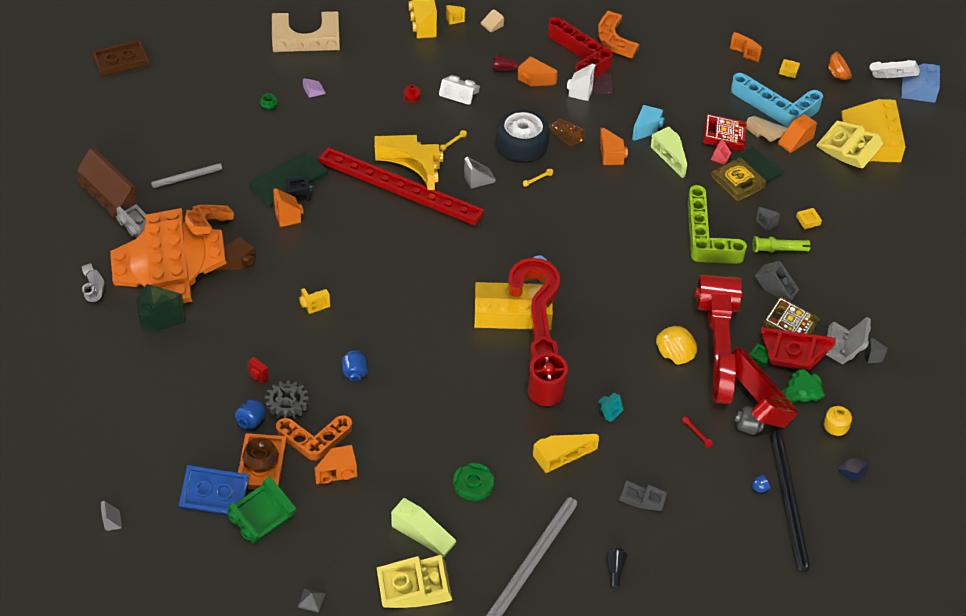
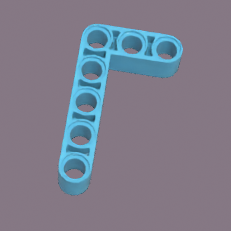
(772, 103)

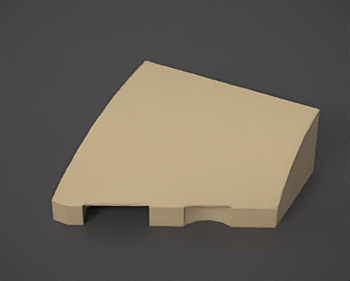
(765, 128)

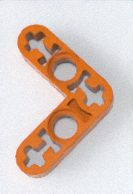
(311, 441)

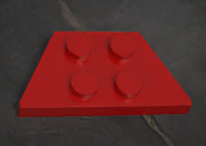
(795, 348)

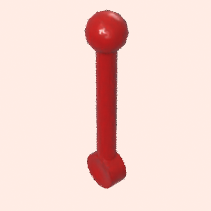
(708, 442)

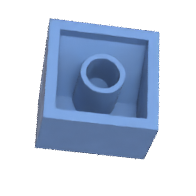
(924, 86)

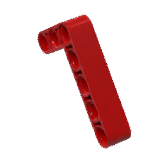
(581, 45)
(772, 405)

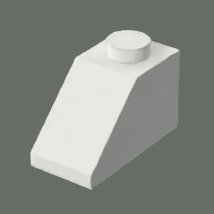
(582, 83)

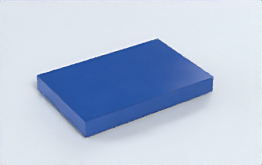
(212, 489)

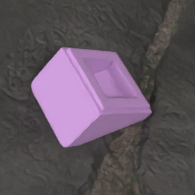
(312, 88)

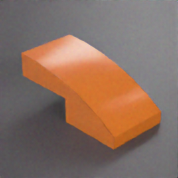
(747, 46)

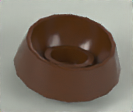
(260, 453)

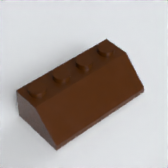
(105, 183)

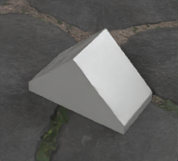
(477, 174)

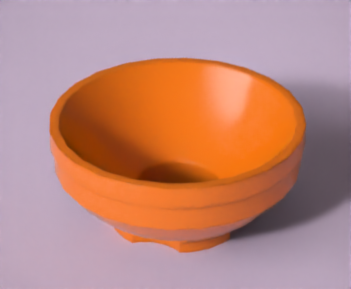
(839, 67)

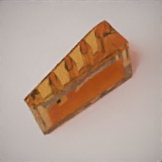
(573, 136)

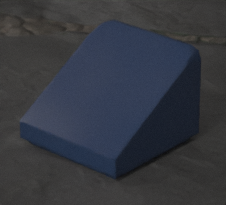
(854, 468)

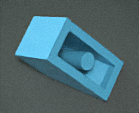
(648, 122)

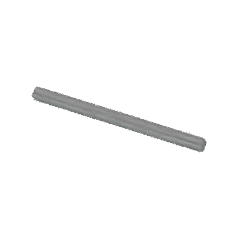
(533, 558)

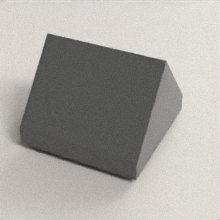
(876, 352)

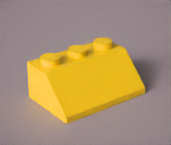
(424, 17)

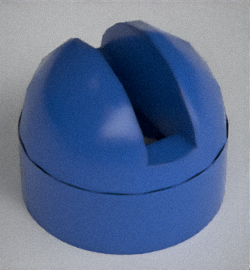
(761, 484)

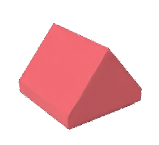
(721, 153)

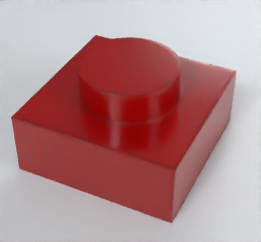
(258, 370)

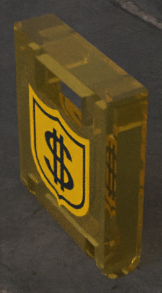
(737, 174)

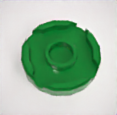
(473, 482)

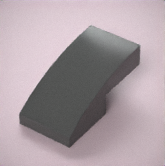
(646, 498)

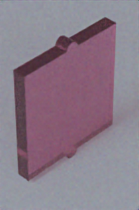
(602, 85)

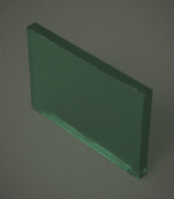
(759, 163)

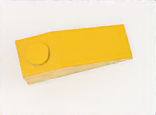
(562, 449)

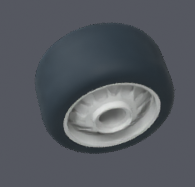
(522, 135)

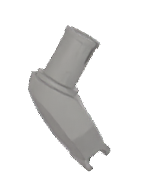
(95, 288)

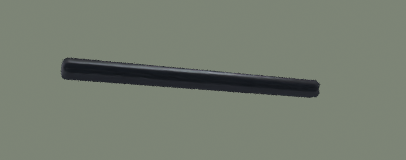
(790, 501)

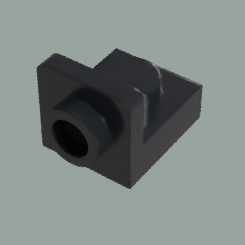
(299, 186)

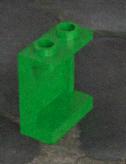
(261, 511)

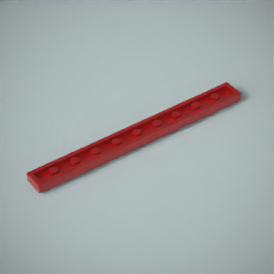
(401, 186)

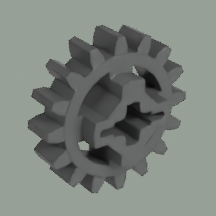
(286, 400)

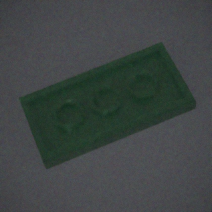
(299, 166)

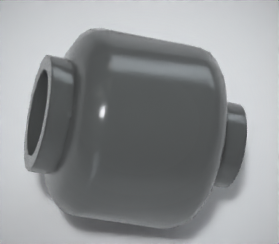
(747, 422)

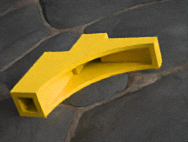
(410, 153)

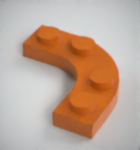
(611, 40)
(197, 217)

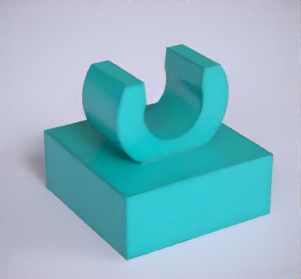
(611, 406)

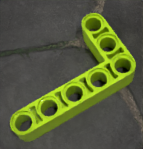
(701, 246)

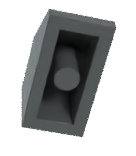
(777, 281)

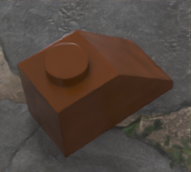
(238, 255)

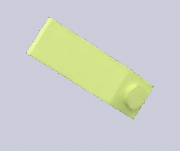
(669, 148)
(421, 527)

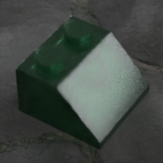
(160, 308)

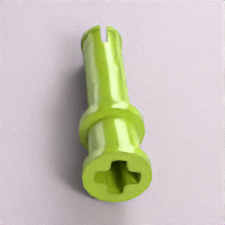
(771, 244)

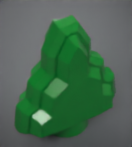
(804, 387)

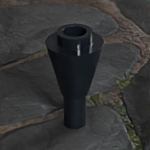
(616, 560)

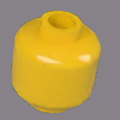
(837, 420)

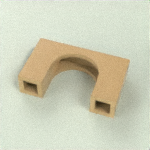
(287, 40)

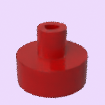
(412, 94)

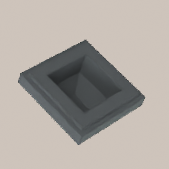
(311, 600)

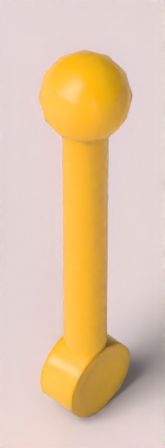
(463, 134)
(549, 172)

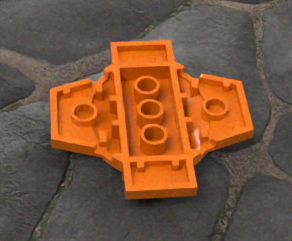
(167, 255)

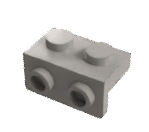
(132, 219)

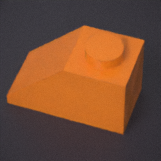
(536, 73)
(798, 133)
(612, 148)
(286, 208)

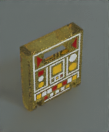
(792, 318)

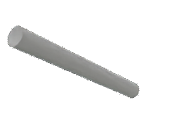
(188, 175)

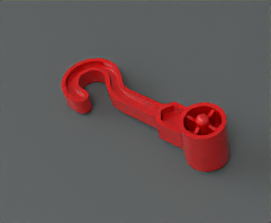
(720, 298)
(547, 368)

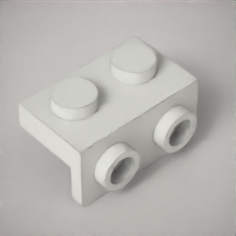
(458, 90)

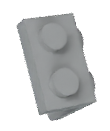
(848, 341)

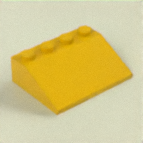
(883, 119)
(500, 310)

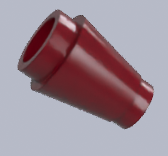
(503, 63)

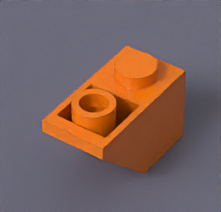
(336, 465)

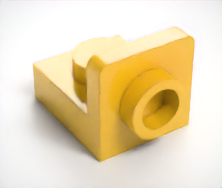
(315, 301)

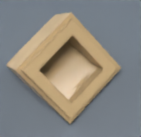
(493, 21)

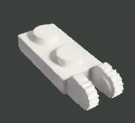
(895, 69)

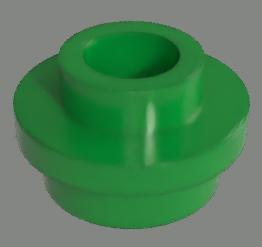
(268, 101)

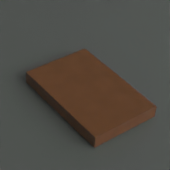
(120, 57)

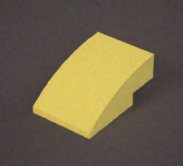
(850, 143)
(414, 582)

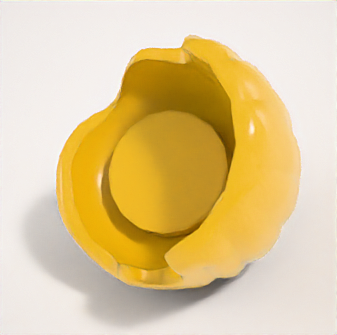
(677, 344)

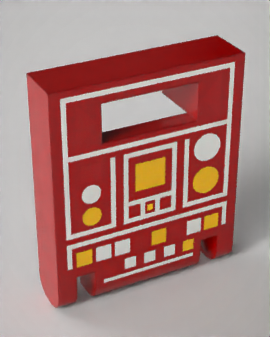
(729, 130)

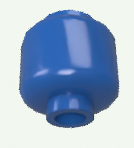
(354, 365)
(250, 414)

